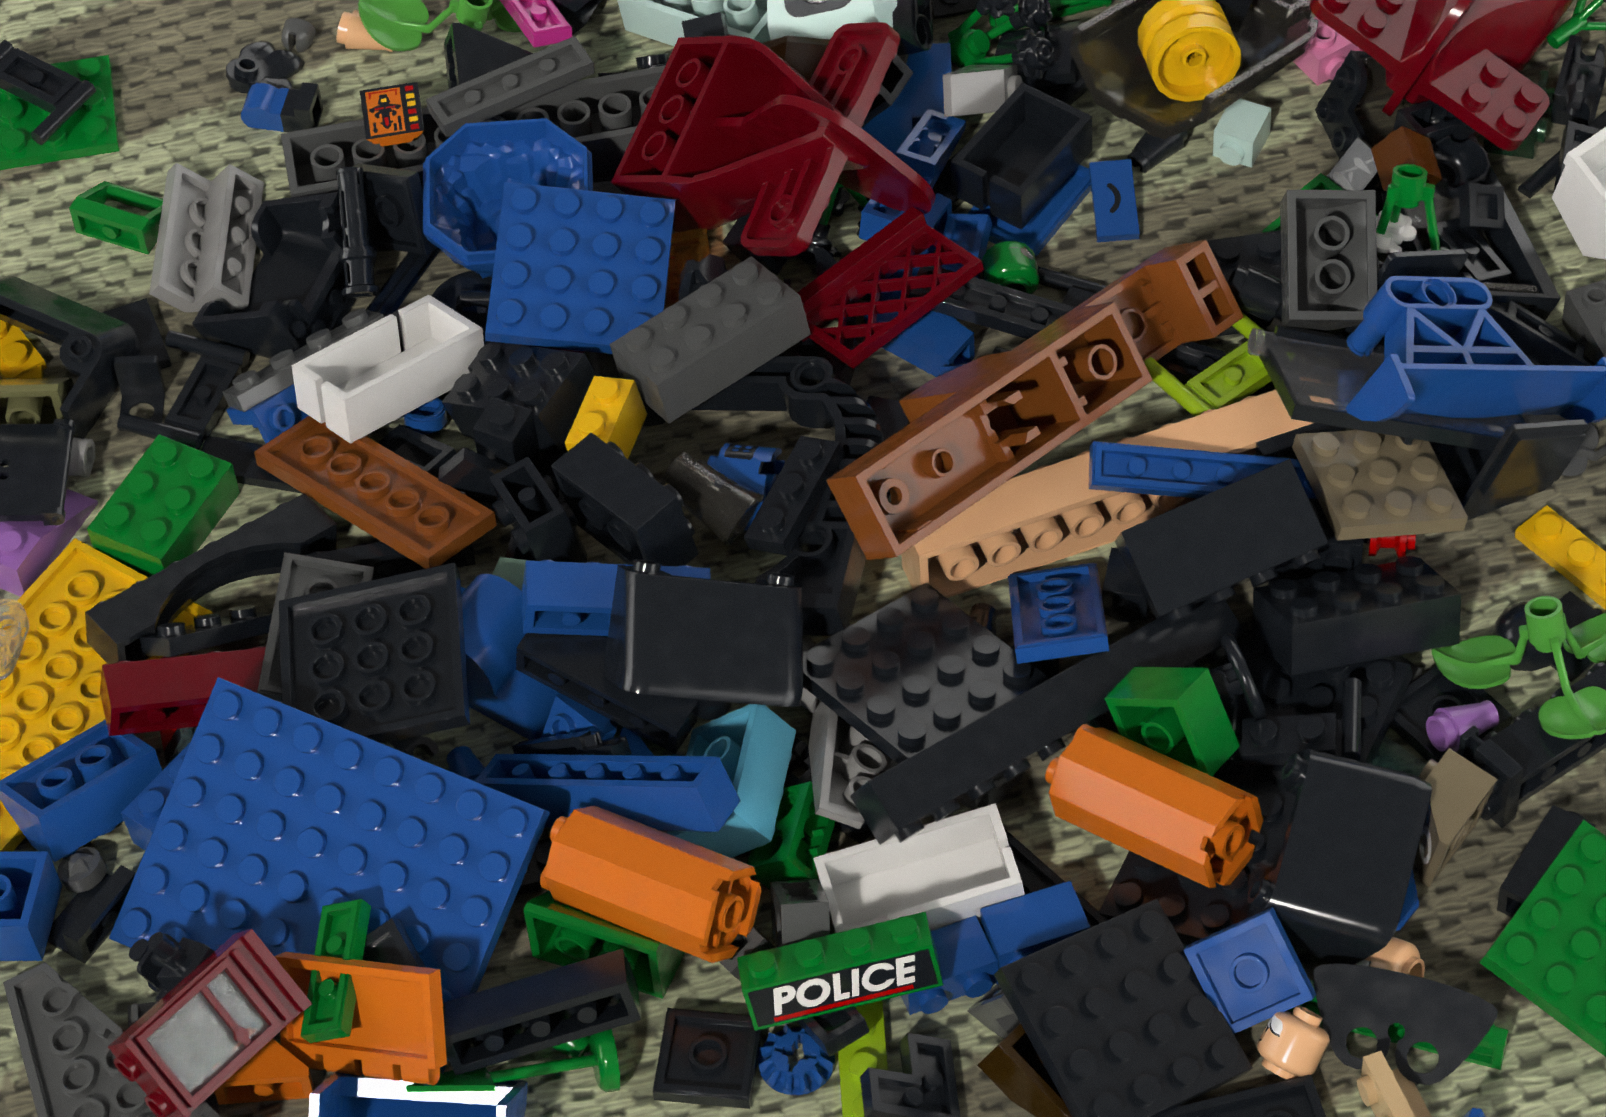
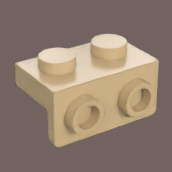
(1388, 1090)

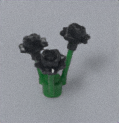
(1032, 51)

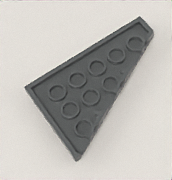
(68, 1051)

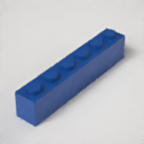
(651, 790)

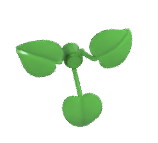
(401, 22)
(1487, 660)

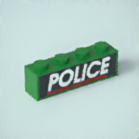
(839, 971)

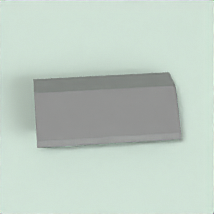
(206, 239)

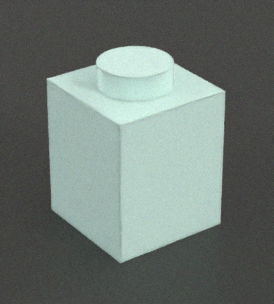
(1241, 133)

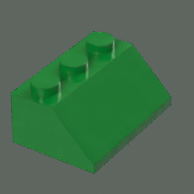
(570, 935)

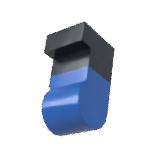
(282, 108)

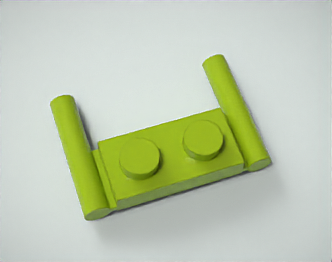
(1220, 384)

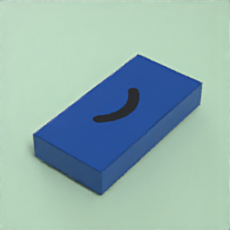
(1114, 200)

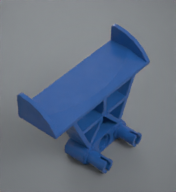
(1463, 377)

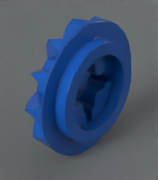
(806, 1075)

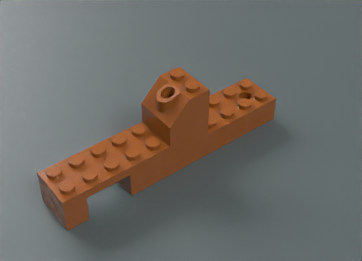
(1019, 404)

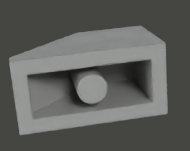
(978, 88)

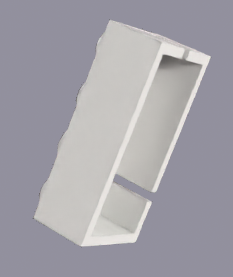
(371, 382)
(942, 870)

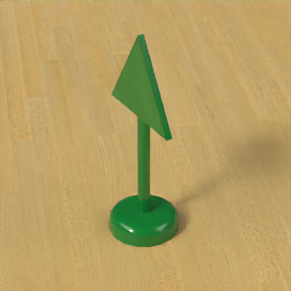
(602, 1059)

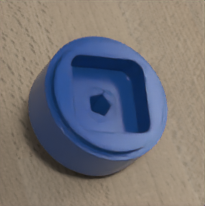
(427, 418)

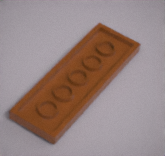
(377, 492)

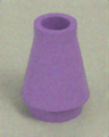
(1451, 722)

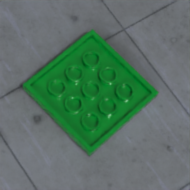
(1558, 940)

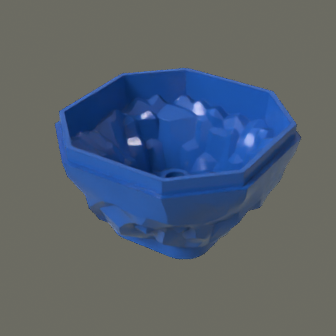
(468, 177)

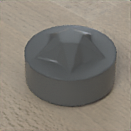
(82, 870)

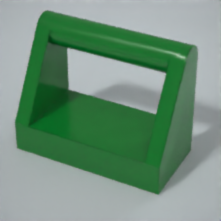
(116, 225)

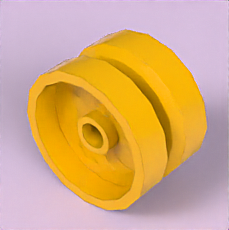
(1188, 48)

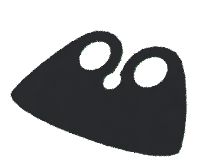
(1427, 1009)

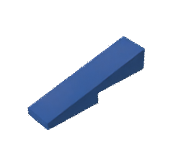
(924, 151)

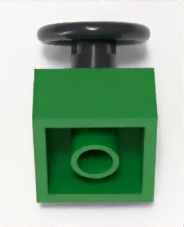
(1183, 708)

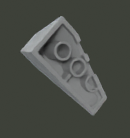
(841, 765)

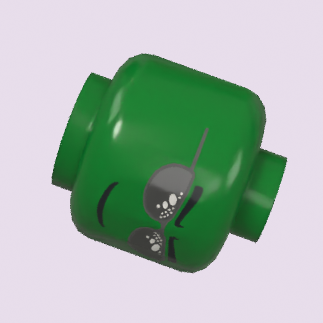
(1011, 266)

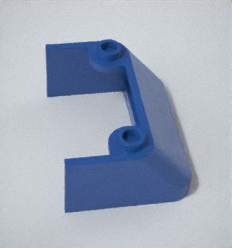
(376, 1097)

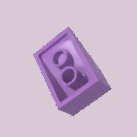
(31, 547)

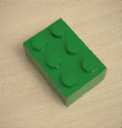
(164, 507)

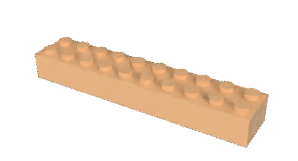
(1057, 516)

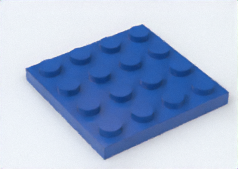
(577, 266)

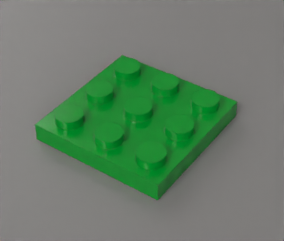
(86, 133)

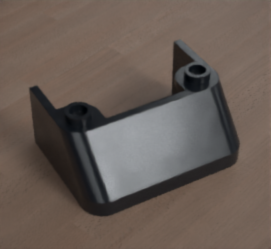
(86, 339)

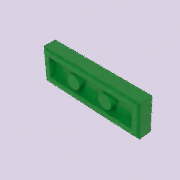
(340, 935)

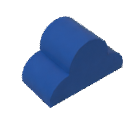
(491, 640)

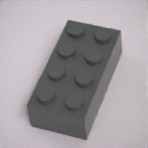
(711, 339)

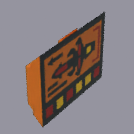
(392, 114)

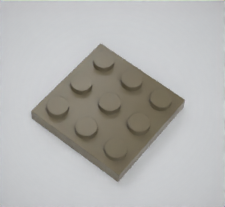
(1378, 484)

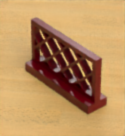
(867, 272)

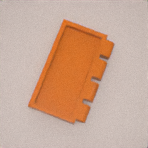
(394, 1023)

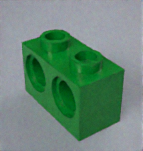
(796, 840)

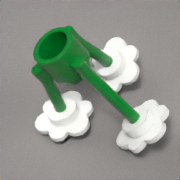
(1406, 191)

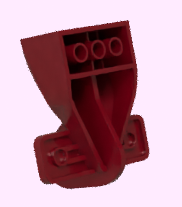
(1455, 55)
(751, 135)

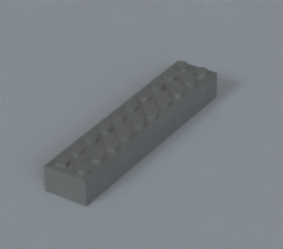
(593, 111)

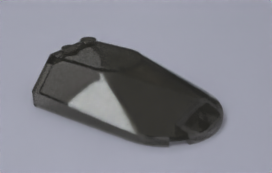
(1121, 83)

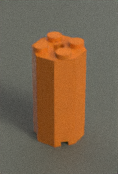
(1154, 806)
(651, 882)

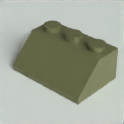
(33, 399)

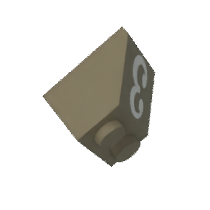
(1454, 810)

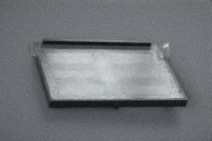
(1322, 375)

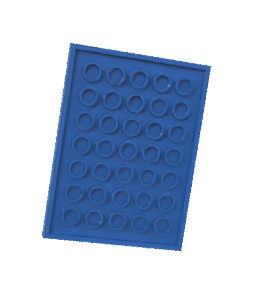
(309, 815)

